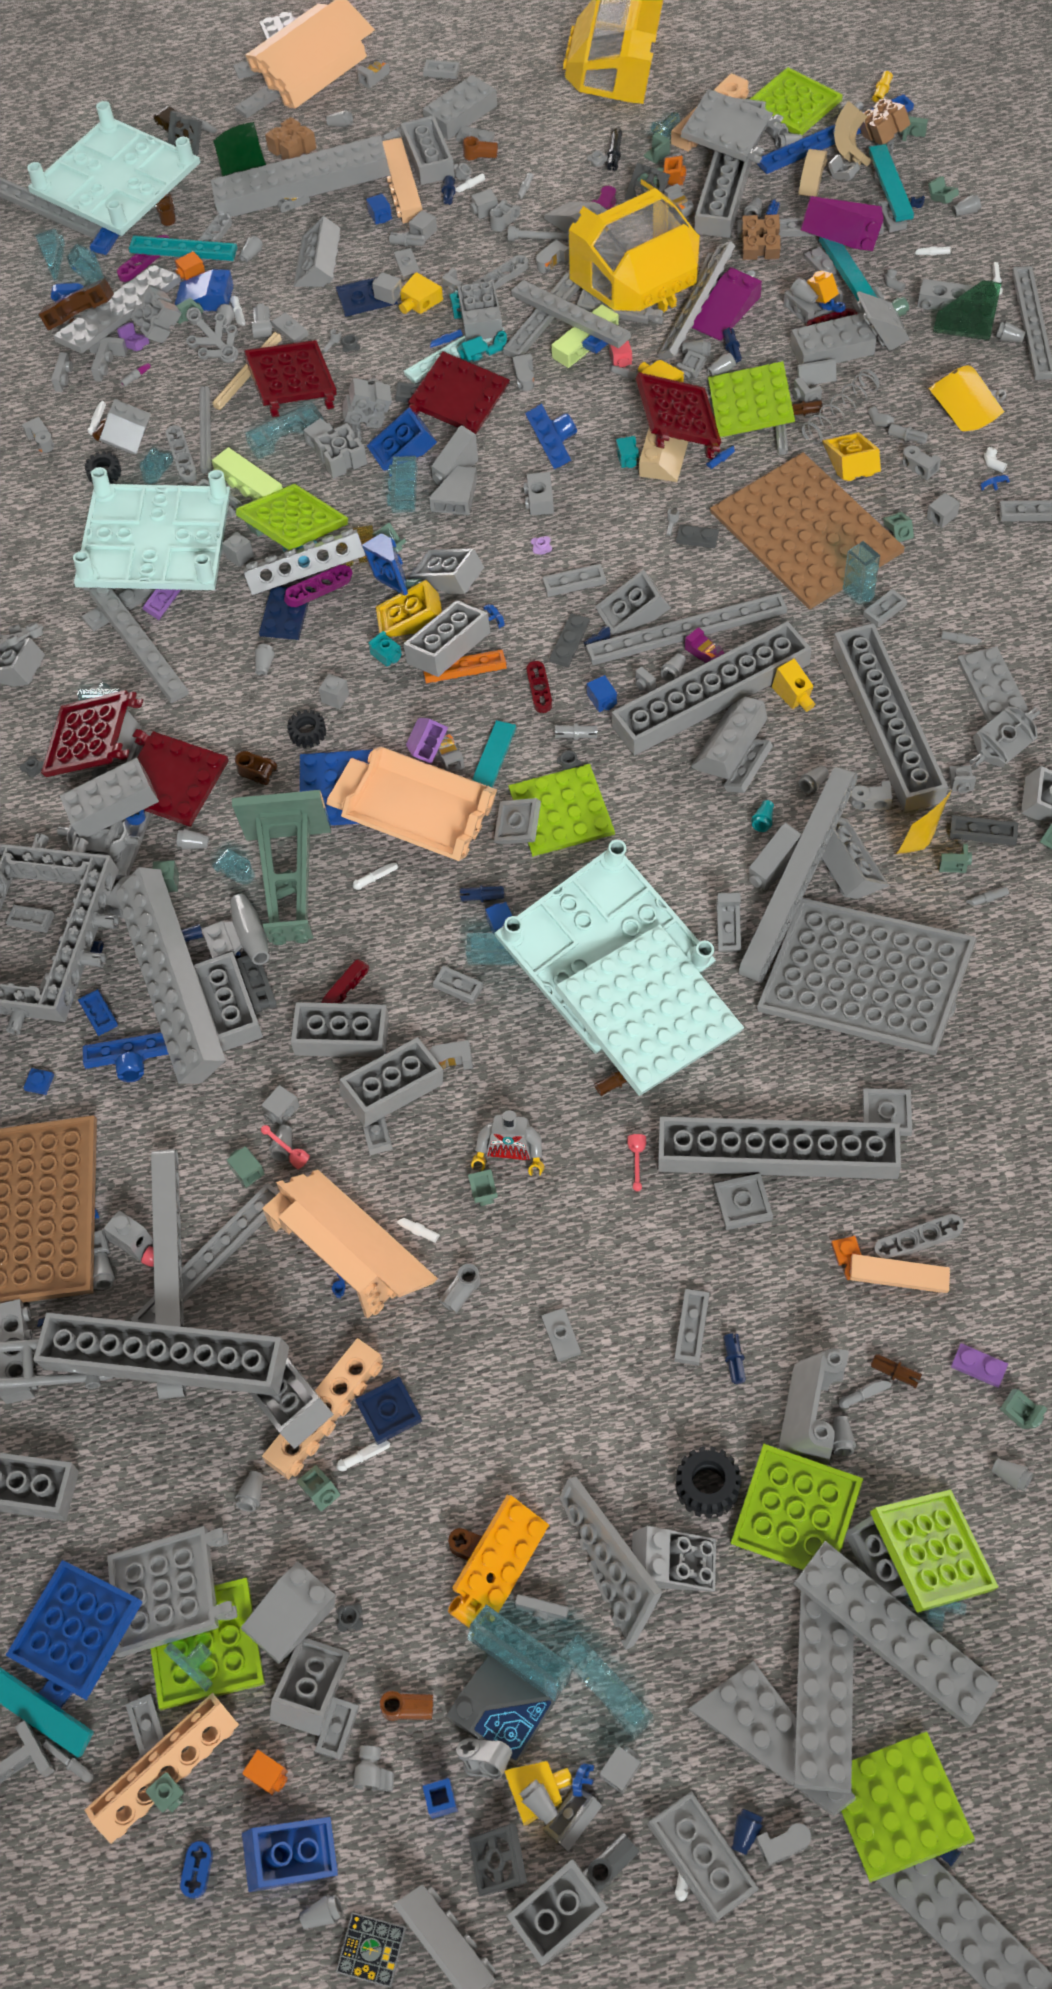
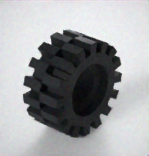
(104, 460)
(306, 719)

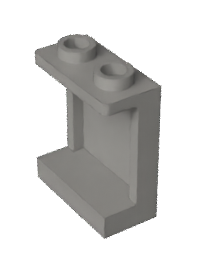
(804, 310)

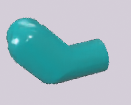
(498, 344)

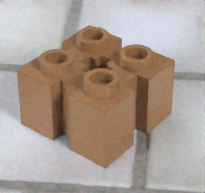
(884, 121)
(290, 140)
(761, 237)

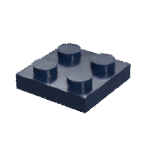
(388, 1410)

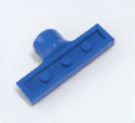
(552, 434)
(126, 1054)

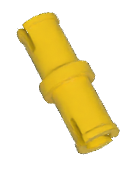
(882, 86)

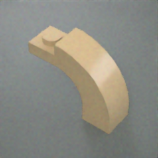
(845, 134)
(812, 172)

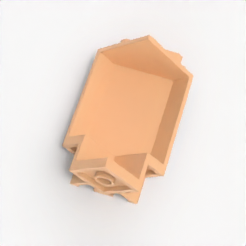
(346, 1240)

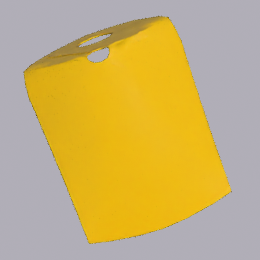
(967, 399)
(923, 830)

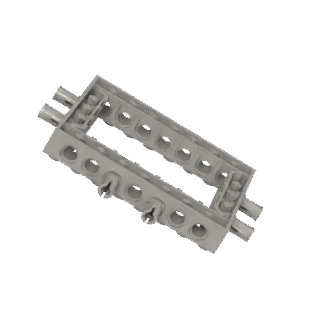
(96, 876)

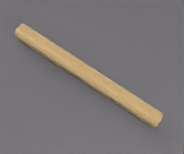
(241, 377)

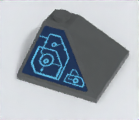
(500, 1708)

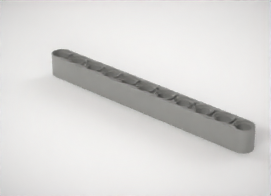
(798, 874)
(167, 1250)

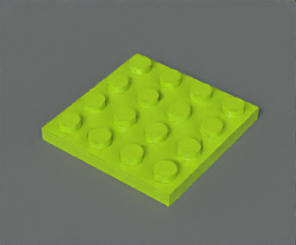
(798, 100)
(751, 399)
(292, 516)
(569, 809)
(795, 1508)
(933, 1550)
(231, 1665)
(903, 1808)

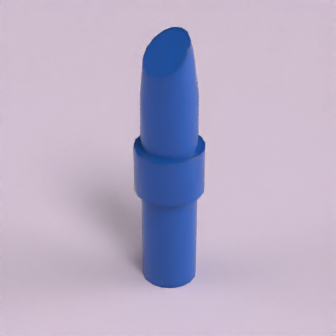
(446, 338)
(720, 457)

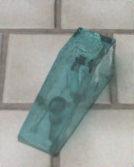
(52, 250)

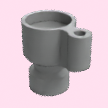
(369, 1773)

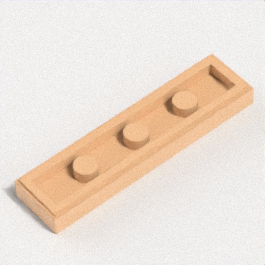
(899, 1273)

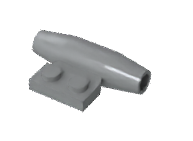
(243, 931)

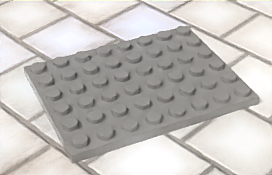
(867, 975)

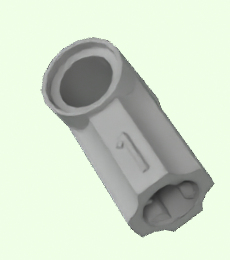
(262, 324)
(459, 1289)

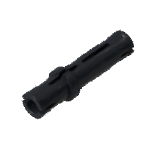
(614, 153)

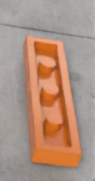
(471, 665)

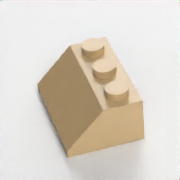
(660, 462)

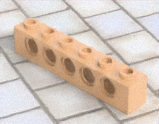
(732, 86)
(356, 1356)
(147, 1770)

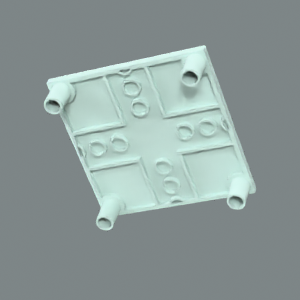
(113, 173)
(153, 535)
(588, 919)

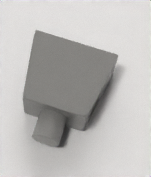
(125, 1232)

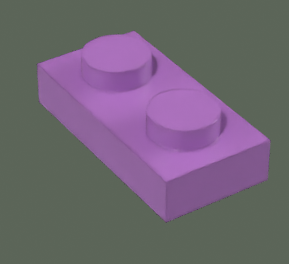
(160, 602)
(979, 1365)

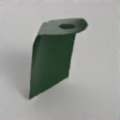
(239, 149)

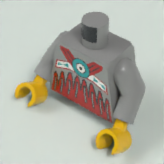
(511, 1139)

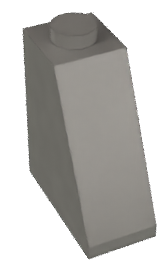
(459, 451)
(455, 492)
(774, 858)

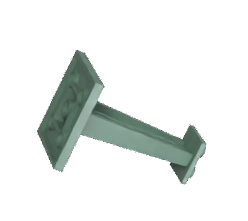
(277, 817)

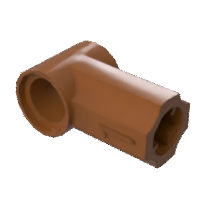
(474, 148)
(411, 1706)

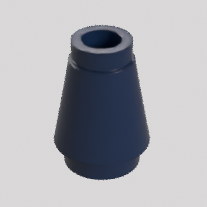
(746, 1830)

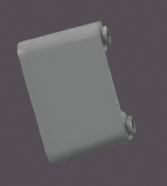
(800, 1429)

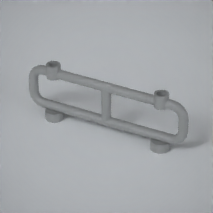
(29, 1379)

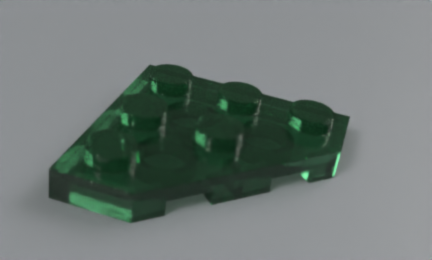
(970, 313)

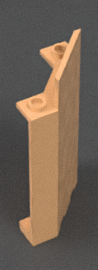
(311, 51)
(413, 801)

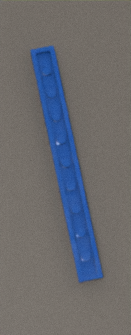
(817, 141)

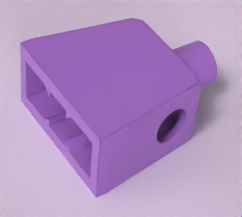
(426, 739)

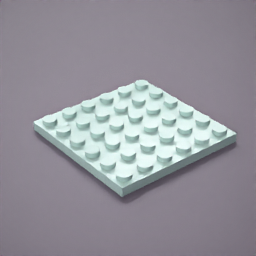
(649, 1009)

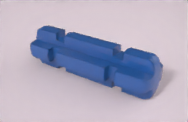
(773, 208)

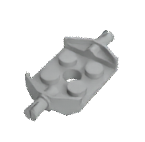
(995, 746)
(109, 840)

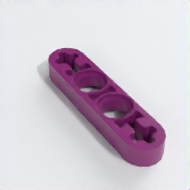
(129, 270)
(320, 588)

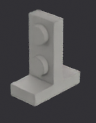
(104, 354)
(728, 922)
(22, 1756)

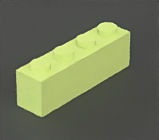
(569, 347)
(245, 475)

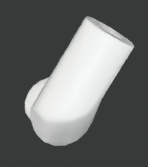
(992, 462)

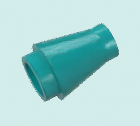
(763, 817)

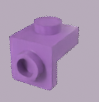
(133, 340)

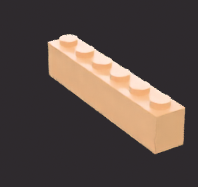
(401, 181)

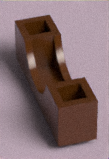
(69, 306)

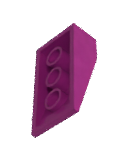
(843, 222)
(727, 303)

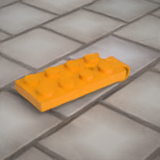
(504, 1553)

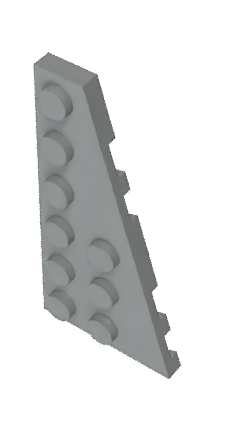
(612, 1563)
(763, 1727)

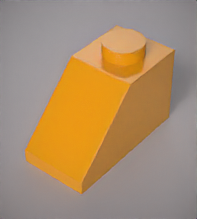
(824, 286)

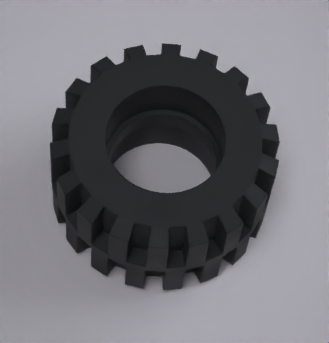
(702, 1502)

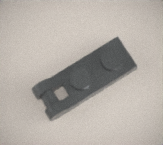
(256, 984)

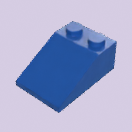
(207, 289)
(402, 438)
(386, 562)
(289, 1853)

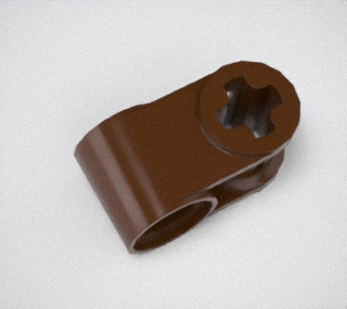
(165, 209)
(255, 767)
(471, 1541)

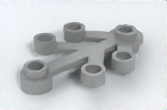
(213, 339)
(17, 633)

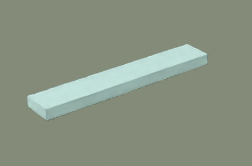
(419, 370)

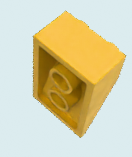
(853, 456)
(410, 612)

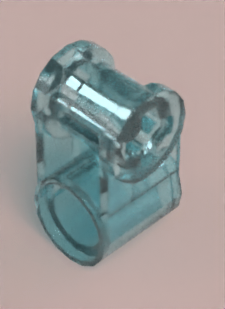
(155, 465)
(234, 867)

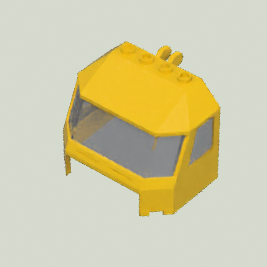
(612, 47)
(634, 253)

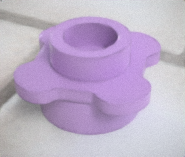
(541, 549)

